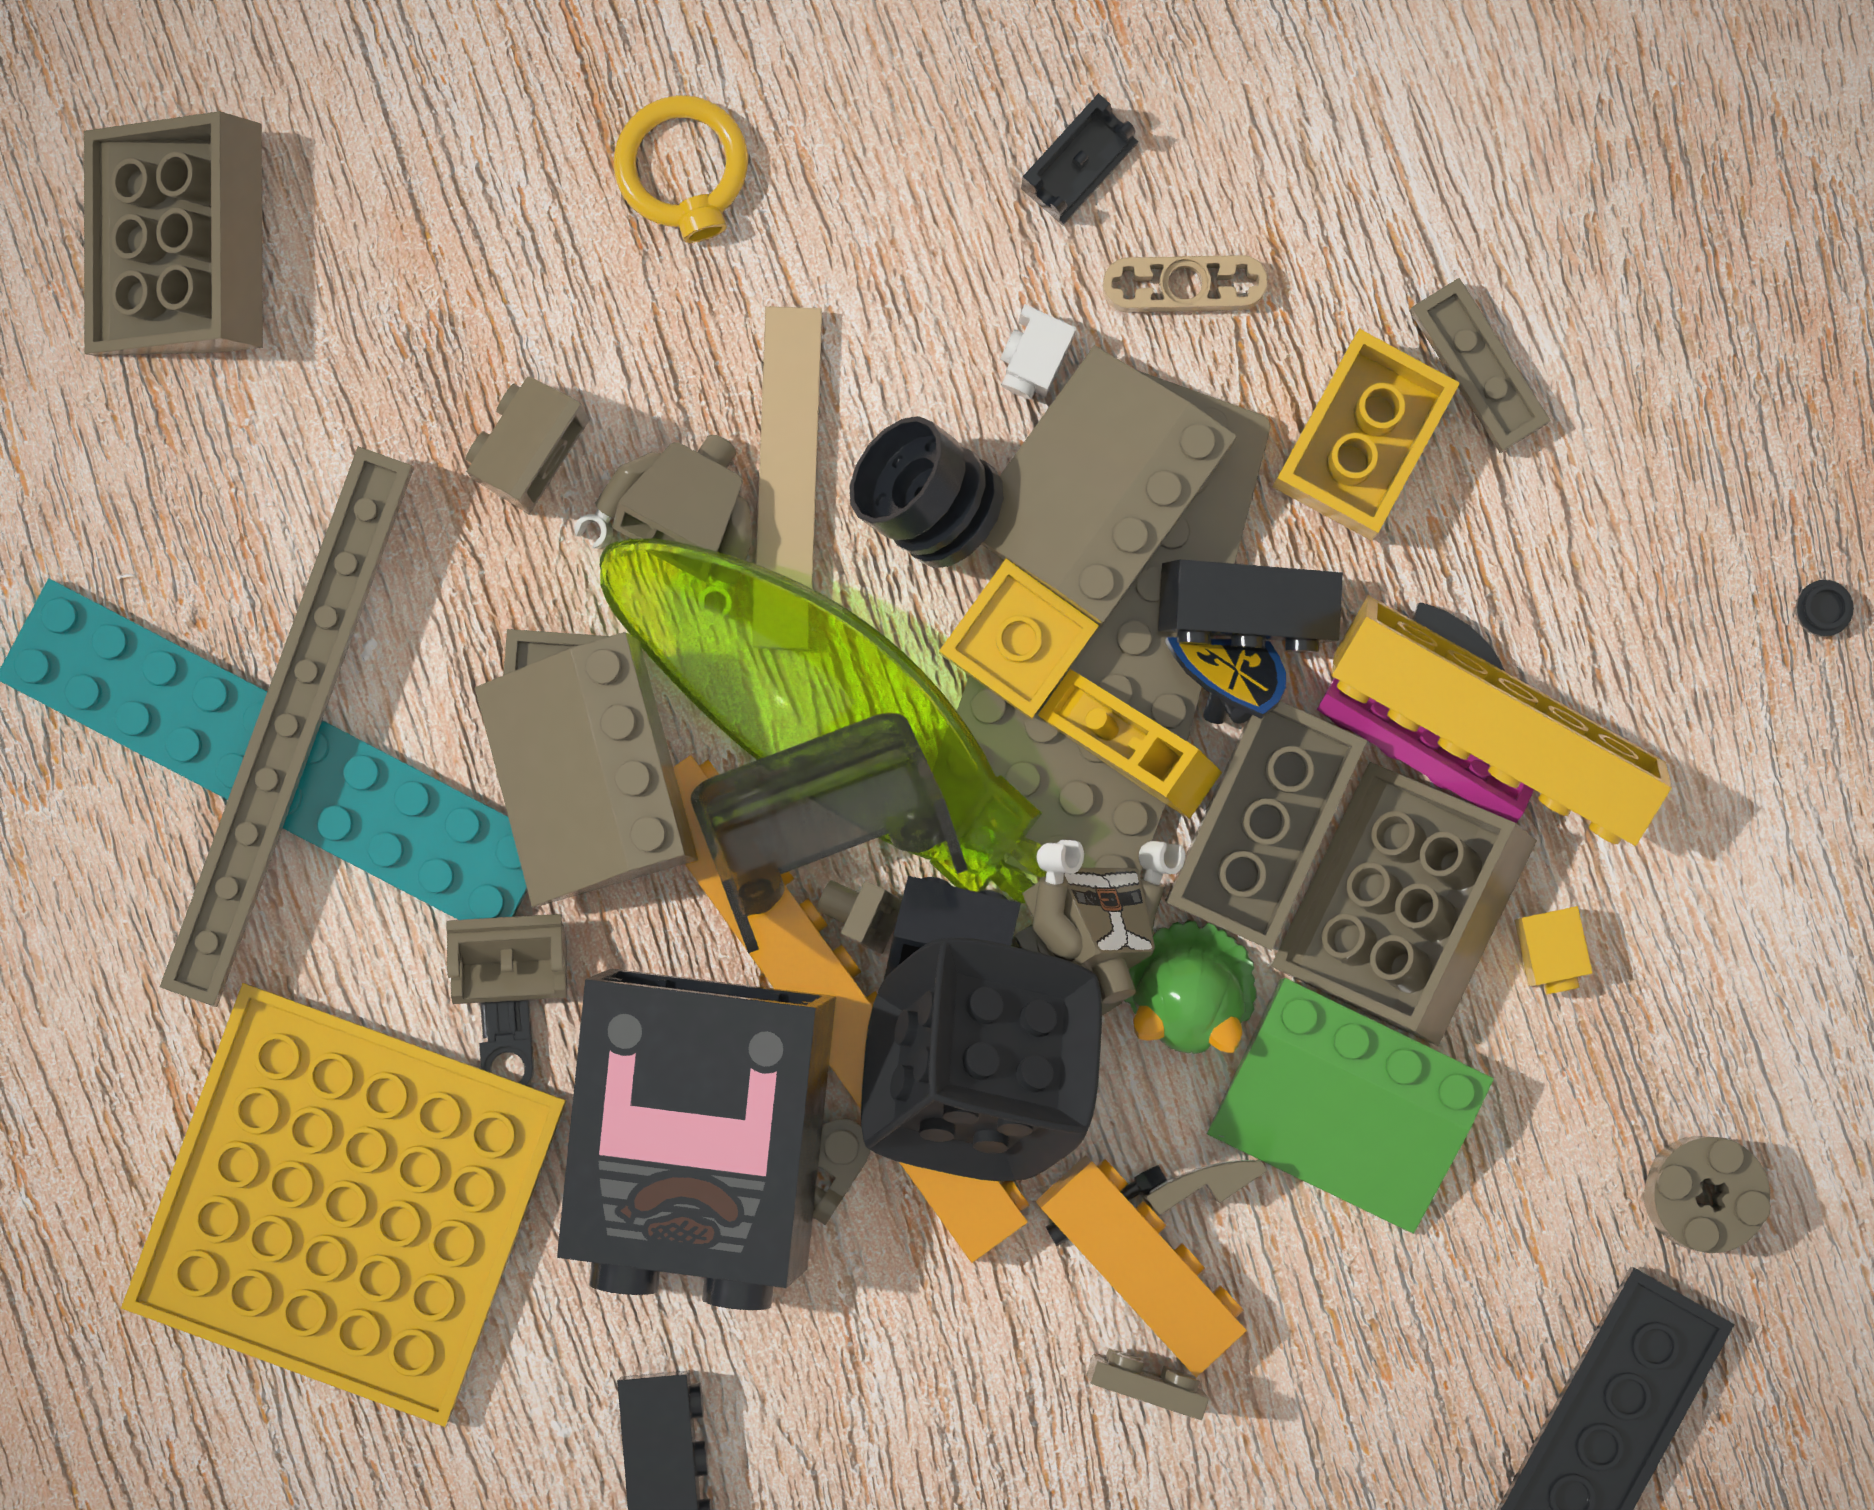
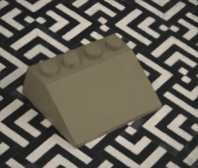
(173, 236)
(1103, 483)
(585, 770)
(1404, 902)

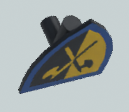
(1238, 678)

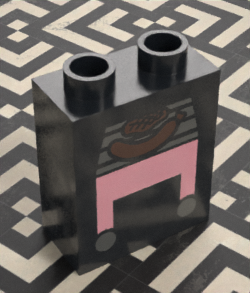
(695, 1134)

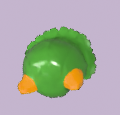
(1193, 989)

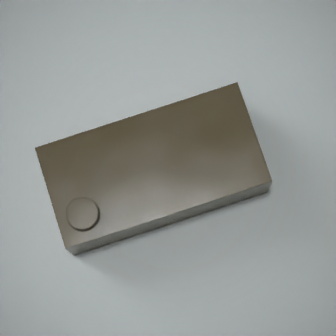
(1266, 823)

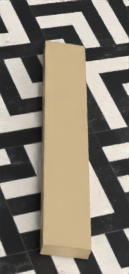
(789, 441)

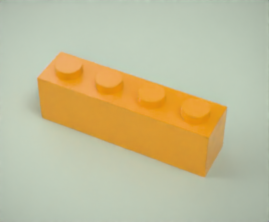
(1141, 1265)

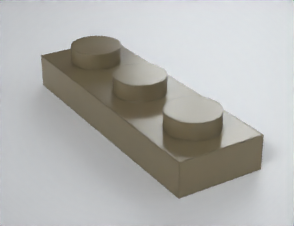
(1480, 365)

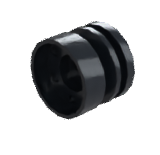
(926, 492)

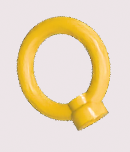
(699, 215)

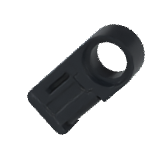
(508, 1031)

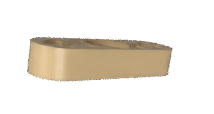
(1226, 295)

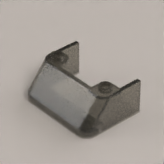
(819, 803)

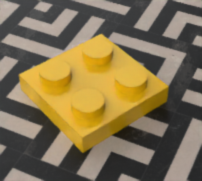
(1018, 639)

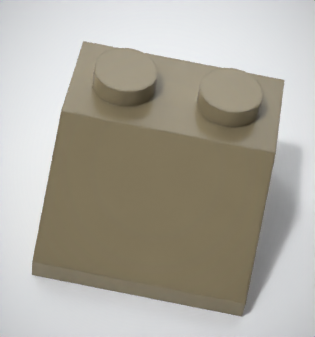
(527, 442)

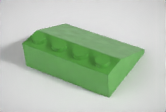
(1349, 1105)

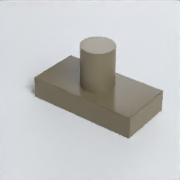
(866, 914)

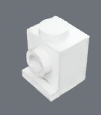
(1036, 353)

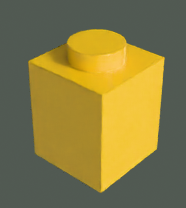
(1554, 949)

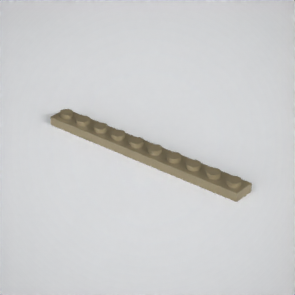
(287, 727)

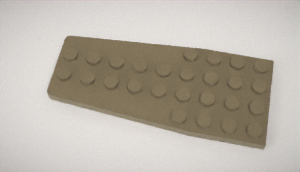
(1131, 661)

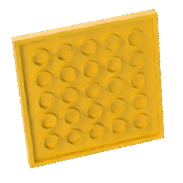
(344, 1204)

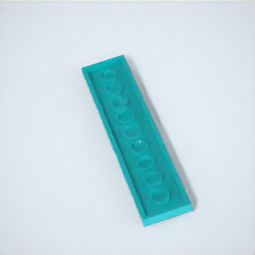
(201, 723)

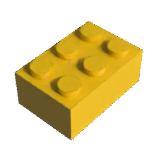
(1365, 434)

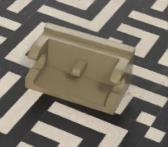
(507, 958)

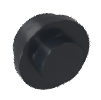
(1824, 608)

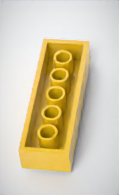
(1500, 722)

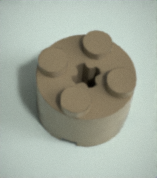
(1739, 1203)

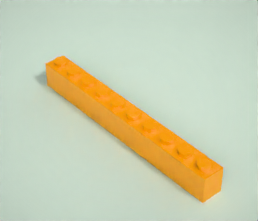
(800, 960)

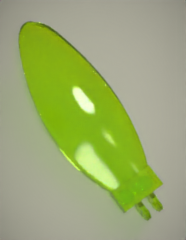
(794, 665)

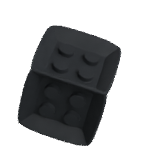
(981, 1060)

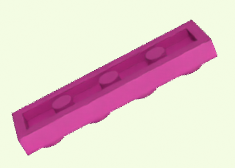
(1422, 752)

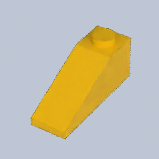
(1131, 743)

